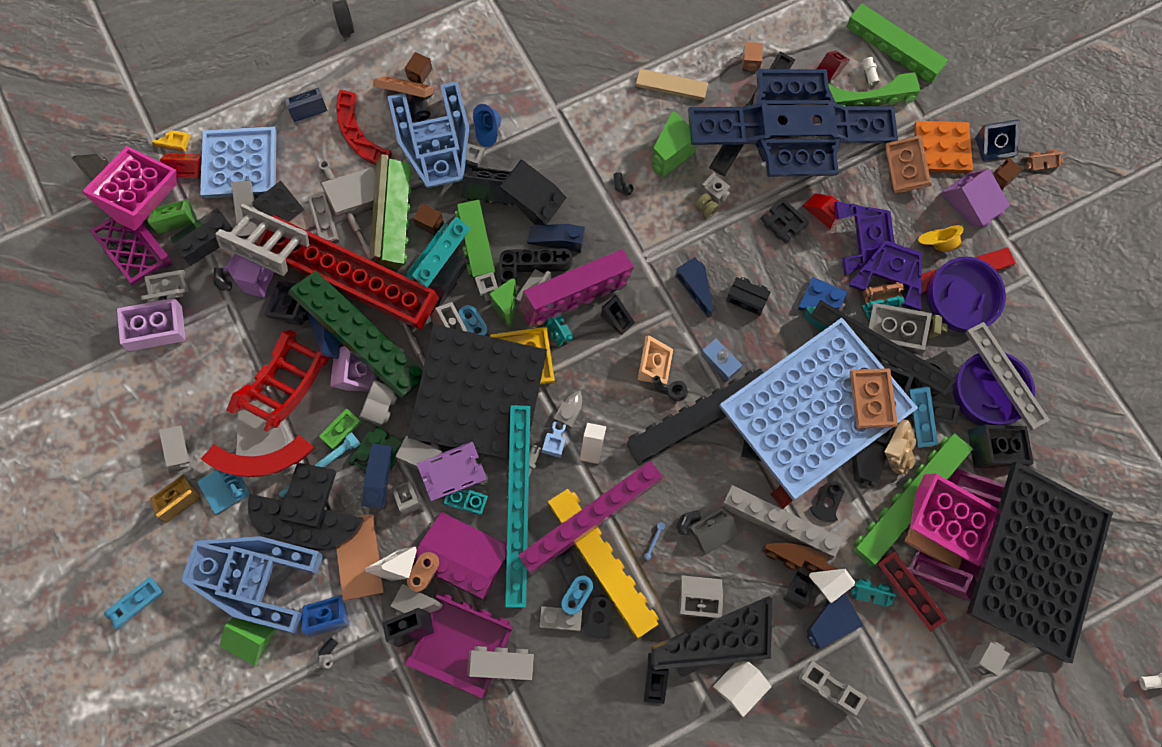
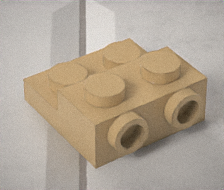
(900, 448)

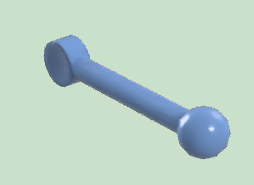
(660, 526)

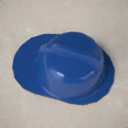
(486, 124)

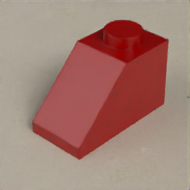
(822, 208)

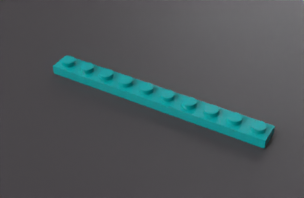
(517, 505)

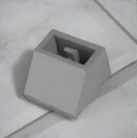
(700, 598)

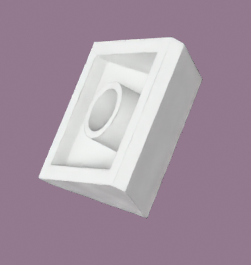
(394, 566)
(742, 686)

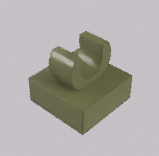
(936, 327)

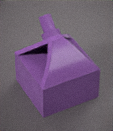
(249, 276)

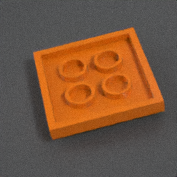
(946, 146)

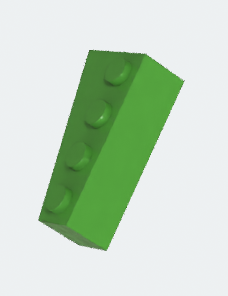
(476, 239)

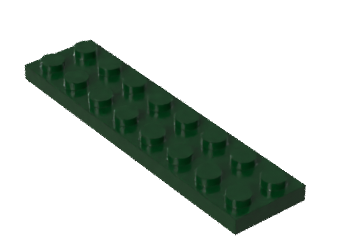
(357, 333)

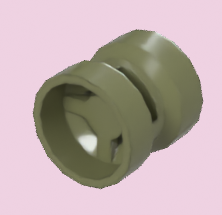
(706, 205)

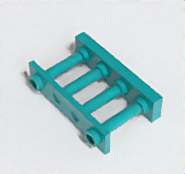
(437, 252)

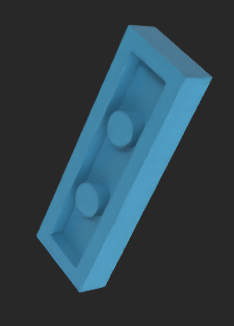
(923, 417)

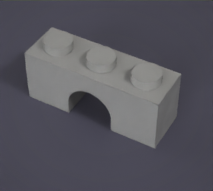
(838, 694)

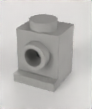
(719, 193)
(486, 284)

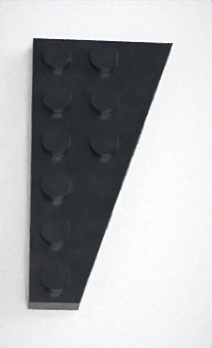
(728, 639)

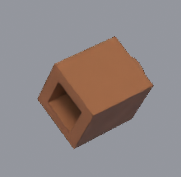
(752, 56)

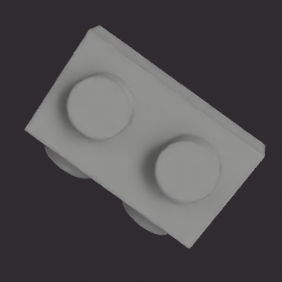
(166, 284)

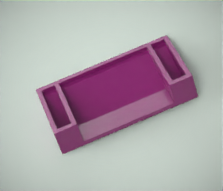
(949, 579)

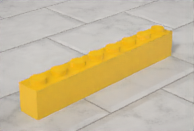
(608, 570)

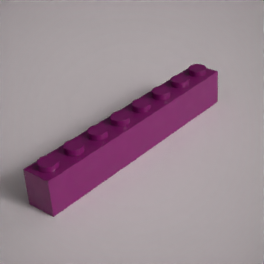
(590, 518)

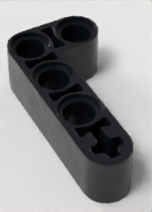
(535, 256)

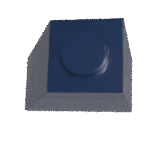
(833, 622)

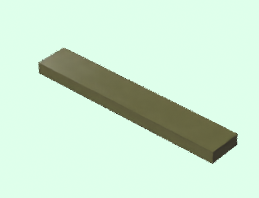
(378, 208)

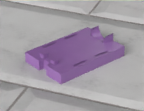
(451, 471)

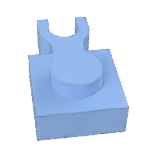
(554, 442)

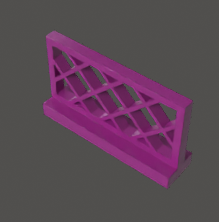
(146, 240)

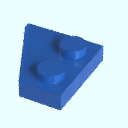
(823, 291)

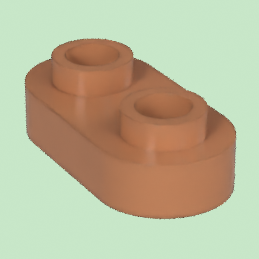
(422, 571)

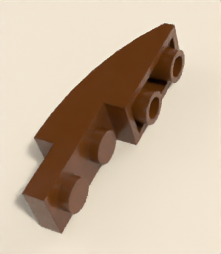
(796, 555)

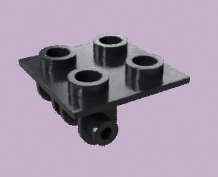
(278, 202)

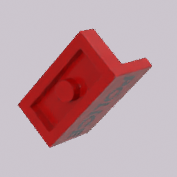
(185, 164)

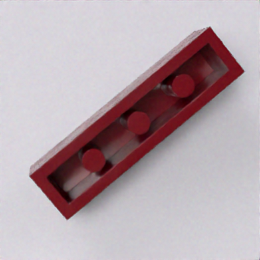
(912, 590)

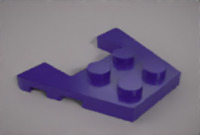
(872, 230)
(895, 265)

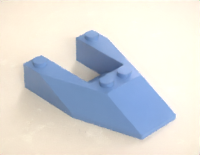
(435, 145)
(236, 574)

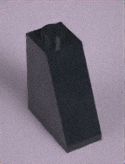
(869, 464)

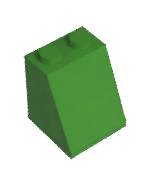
(672, 146)

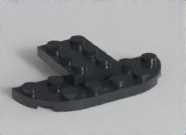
(302, 514)

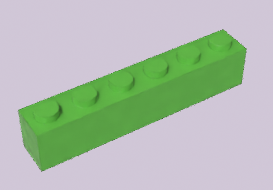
(896, 43)
(395, 215)

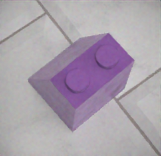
(977, 197)

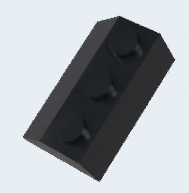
(484, 184)
(200, 237)

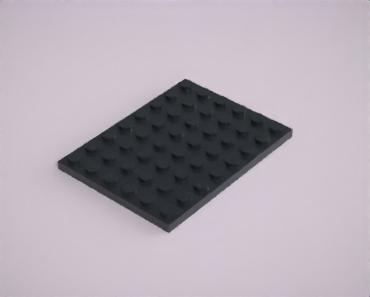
(1040, 563)

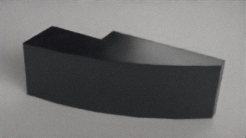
(446, 278)

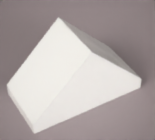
(592, 443)
(832, 582)

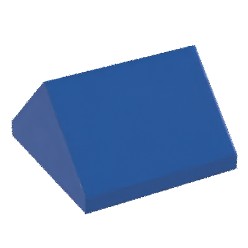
(324, 616)

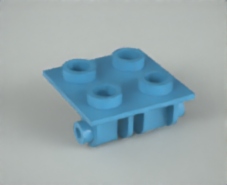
(223, 490)

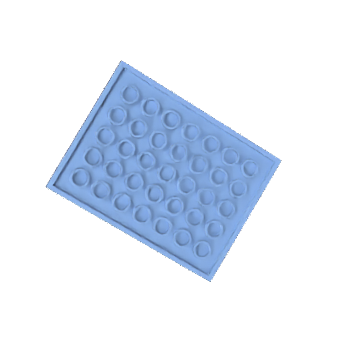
(803, 409)

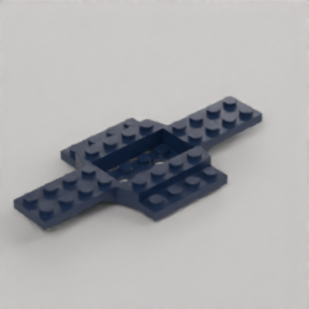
(796, 97)

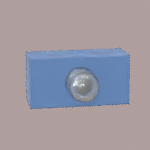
(721, 360)

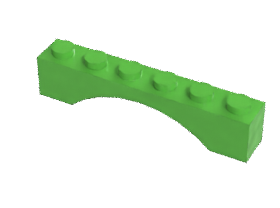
(902, 89)

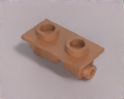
(1051, 159)
(882, 292)

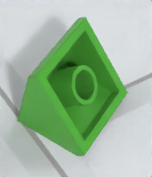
(171, 216)
(504, 301)
(246, 639)

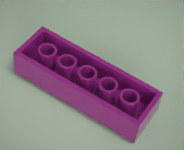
(575, 288)

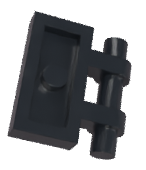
(788, 217)

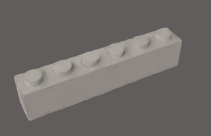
(780, 522)

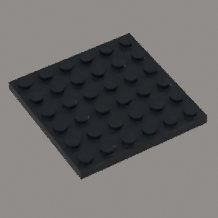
(470, 390)

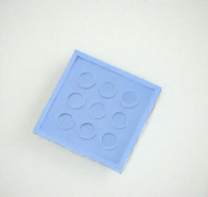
(237, 157)

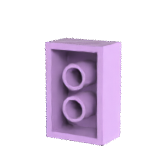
(151, 324)

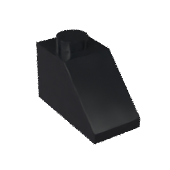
(655, 683)

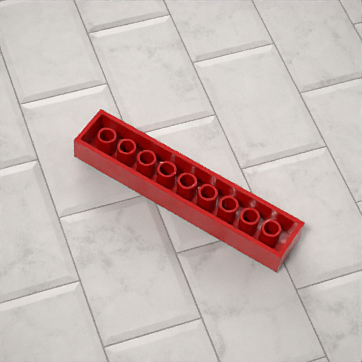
(359, 278)

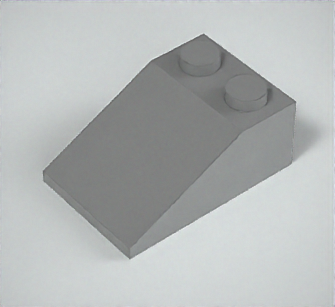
(902, 326)

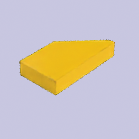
(173, 140)

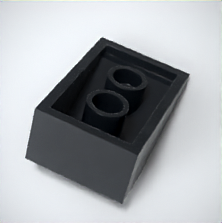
(533, 193)
(1000, 446)

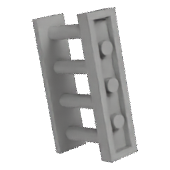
(262, 255)

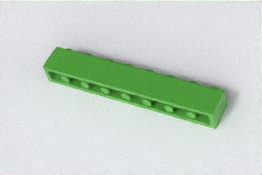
(898, 516)

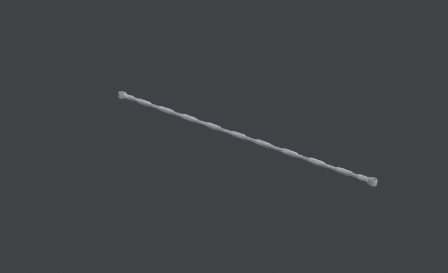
(366, 248)

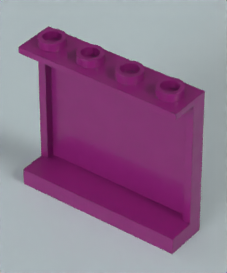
(455, 633)

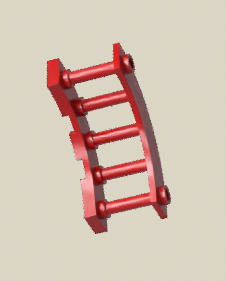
(265, 377)

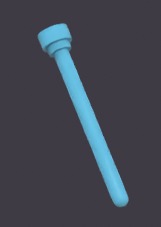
(349, 443)

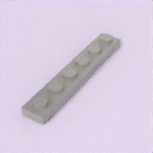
(1007, 376)

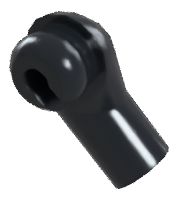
(219, 281)
(685, 520)

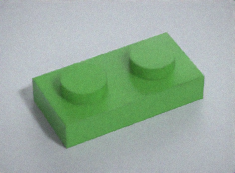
(339, 429)

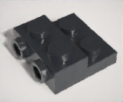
(284, 306)

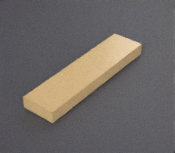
(672, 84)

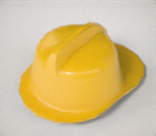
(943, 239)

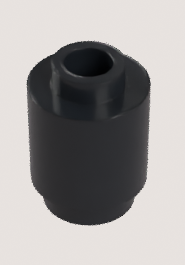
(419, 108)

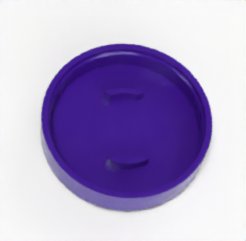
(966, 293)
(982, 396)

